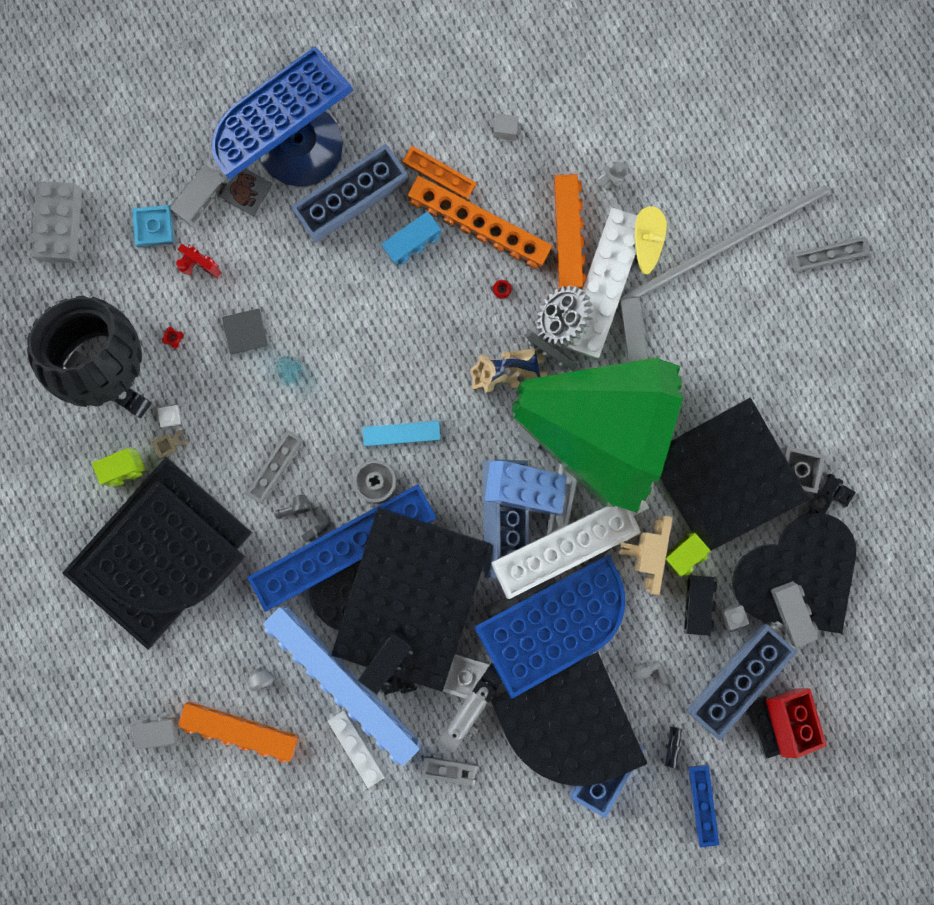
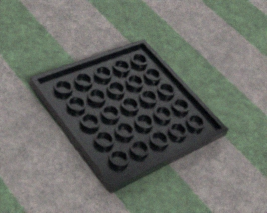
(730, 476)

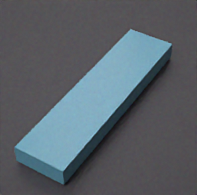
(401, 433)

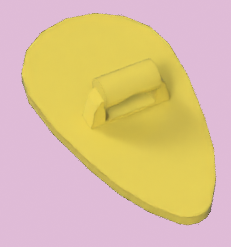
(649, 237)

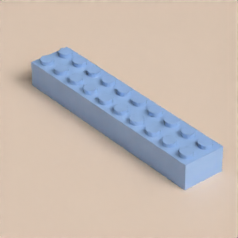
(343, 685)

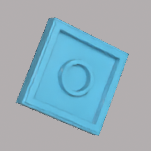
(153, 225)

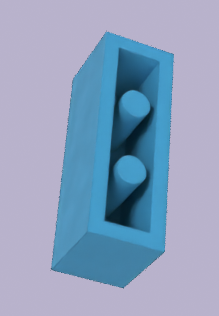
(412, 239)

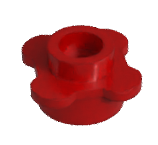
(167, 337)

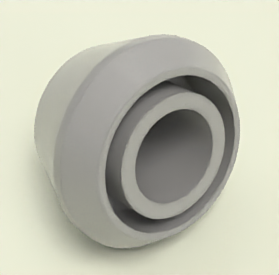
(260, 679)

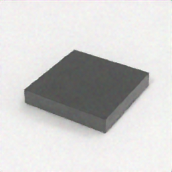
(245, 331)

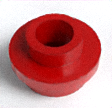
(502, 283)

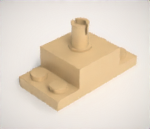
(651, 553)

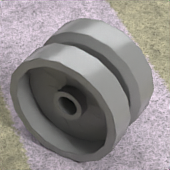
(364, 481)

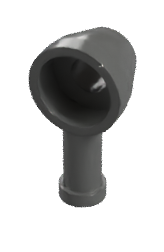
(299, 502)

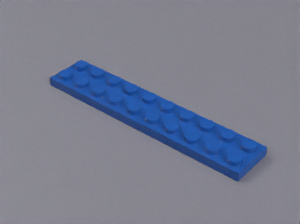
(330, 552)

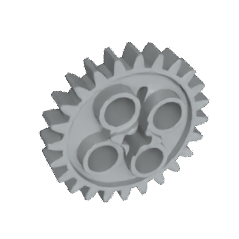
(564, 316)

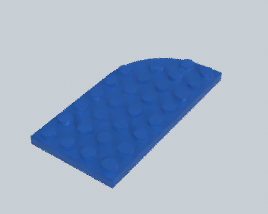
(276, 111)
(555, 626)

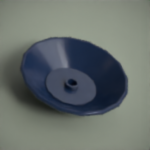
(311, 158)

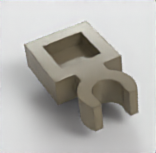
(167, 444)

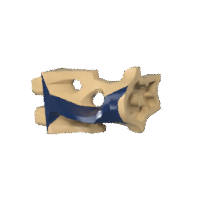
(491, 371)

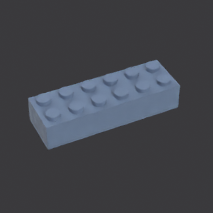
(350, 193)
(503, 525)
(741, 681)

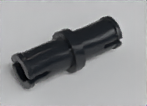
(673, 747)

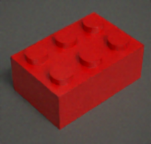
(796, 723)

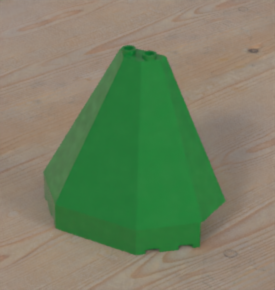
(606, 425)

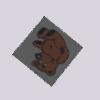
(246, 191)

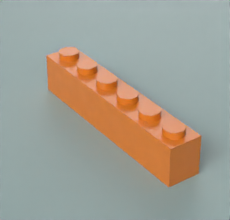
(568, 231)
(238, 731)

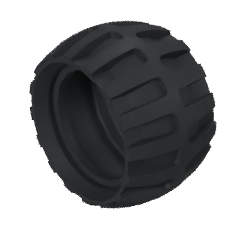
(67, 327)

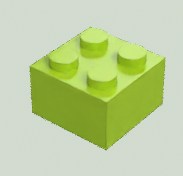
(119, 467)
(686, 554)

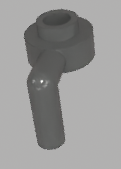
(313, 534)

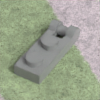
(449, 771)

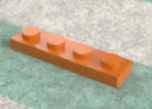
(439, 173)

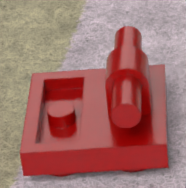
(192, 257)

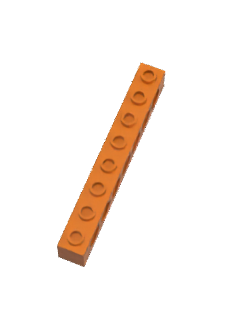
(474, 213)

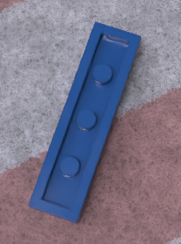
(703, 805)

